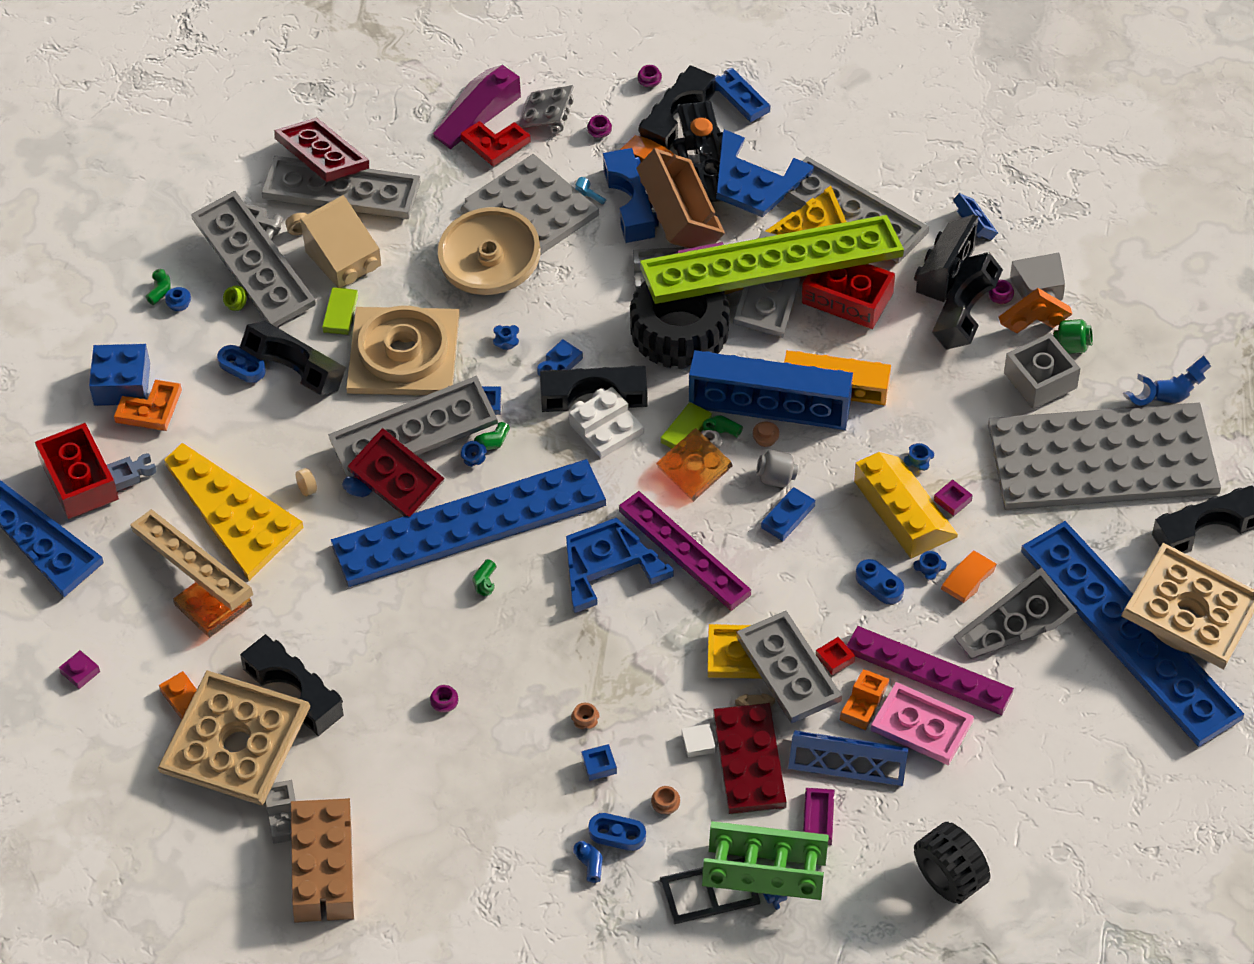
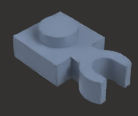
(128, 473)

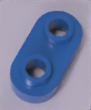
(244, 366)
(878, 580)
(618, 830)

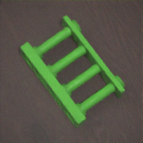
(766, 844)

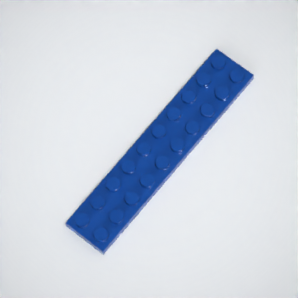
(468, 522)
(1100, 599)

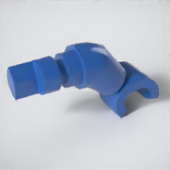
(1170, 390)

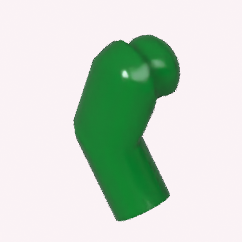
(162, 286)
(722, 424)
(494, 439)
(481, 578)

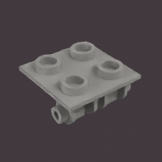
(549, 108)

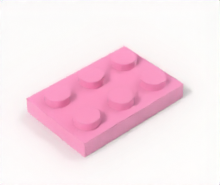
(922, 723)

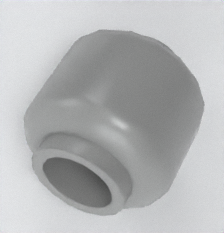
(776, 468)

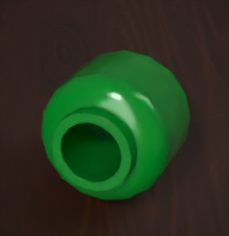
(1074, 335)

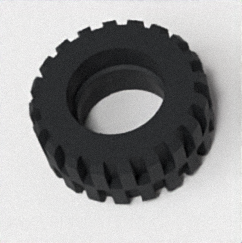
(673, 343)

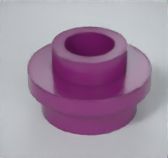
(649, 76)
(599, 126)
(1002, 293)
(444, 692)

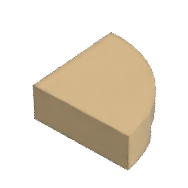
(754, 699)

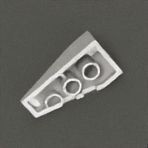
(1021, 614)

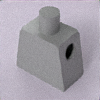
(1039, 272)

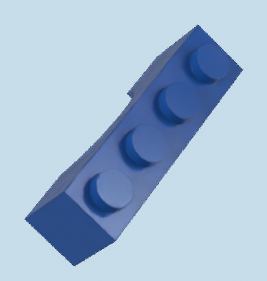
(636, 216)

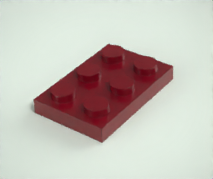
(395, 473)

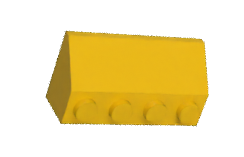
(902, 503)

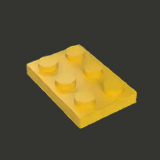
(727, 655)

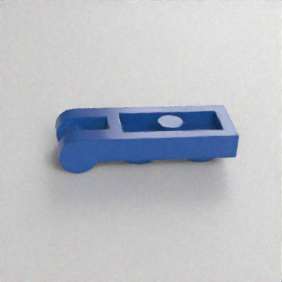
(741, 95)

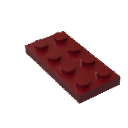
(321, 149)
(749, 758)

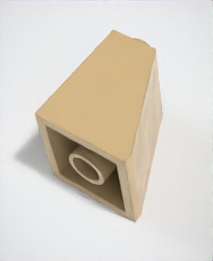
(339, 242)

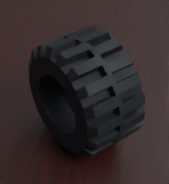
(952, 862)

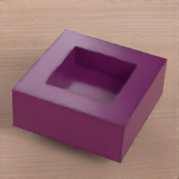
(953, 497)
(79, 669)

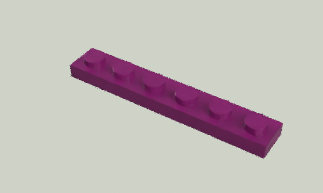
(685, 550)
(930, 670)

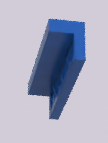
(850, 747)

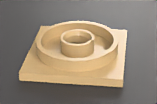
(414, 371)
(1183, 581)
(228, 707)

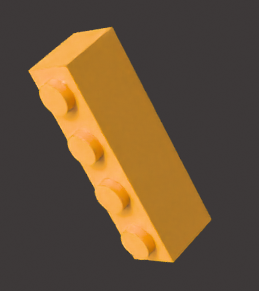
(869, 380)

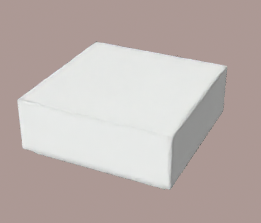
(698, 740)

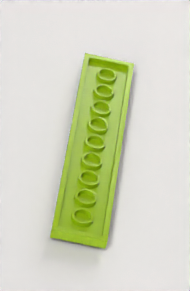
(771, 259)

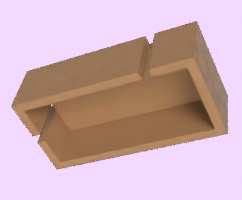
(679, 200)
(322, 859)

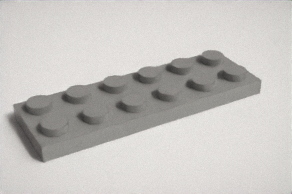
(367, 191)
(858, 204)
(253, 259)
(422, 422)

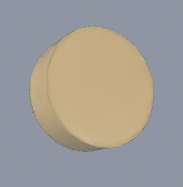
(293, 224)
(306, 482)

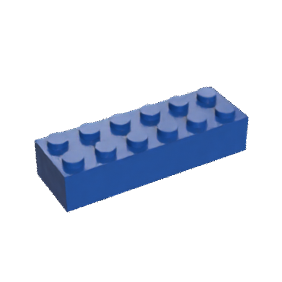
(770, 390)

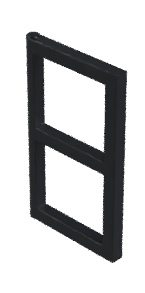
(714, 910)

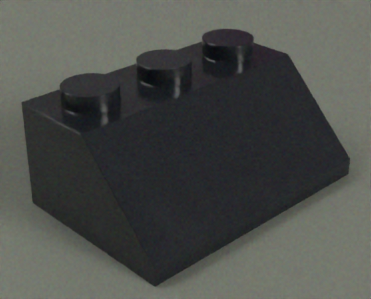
(946, 258)

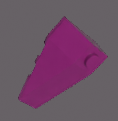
(479, 101)

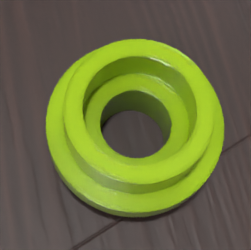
(235, 297)

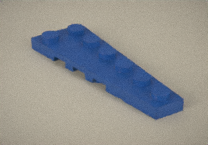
(47, 544)

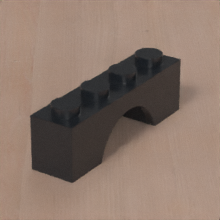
(690, 87)
(975, 278)
(272, 344)
(563, 387)
(1230, 510)
(270, 663)

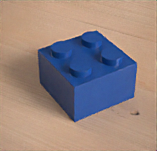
(119, 372)

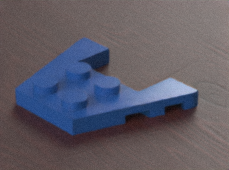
(750, 185)
(603, 551)

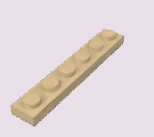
(192, 559)

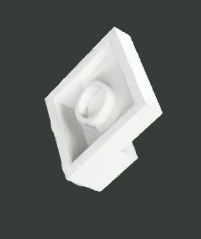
(605, 422)

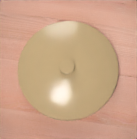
(489, 251)

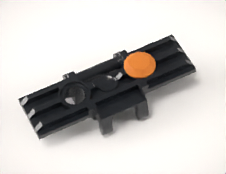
(704, 138)

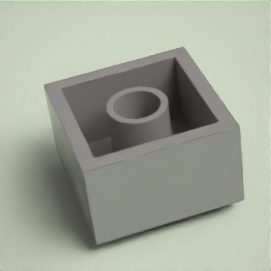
(1041, 370)

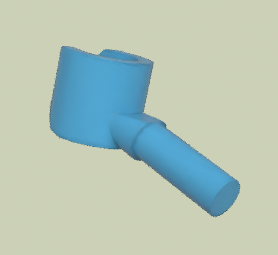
(583, 185)

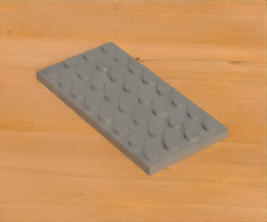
(1103, 456)

